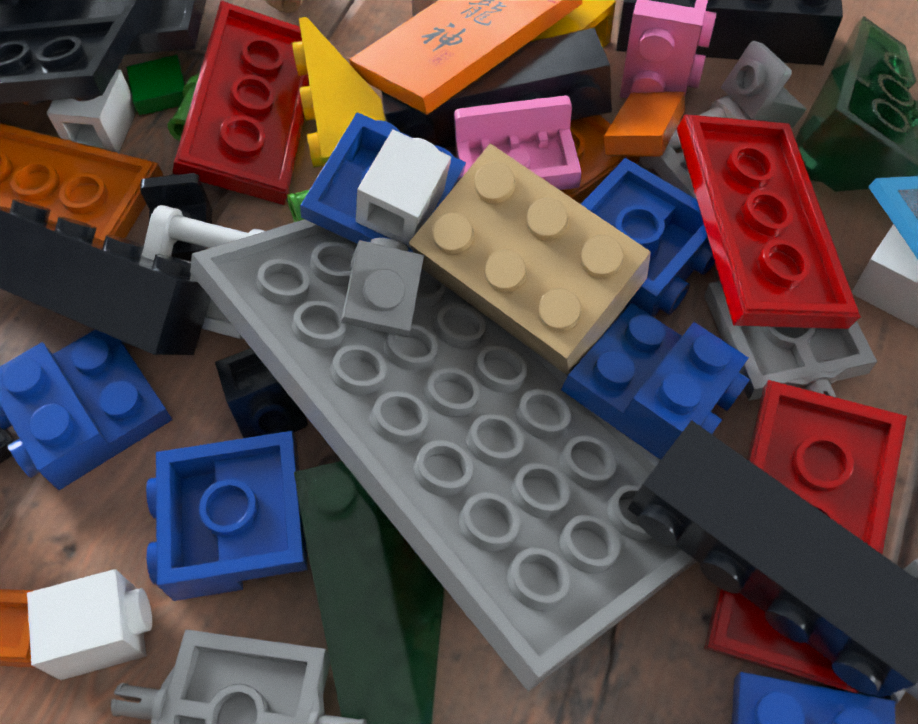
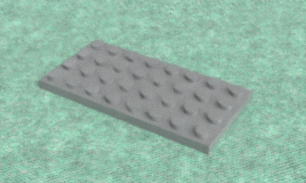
(458, 443)

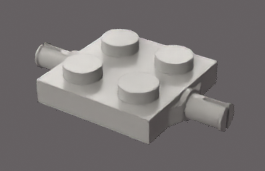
(792, 355)
(235, 683)

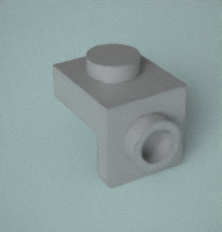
(759, 86)
(382, 286)

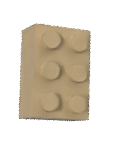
(531, 258)

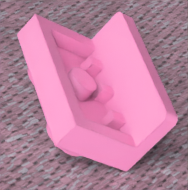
(665, 46)
(527, 131)

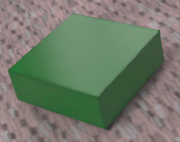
(156, 84)

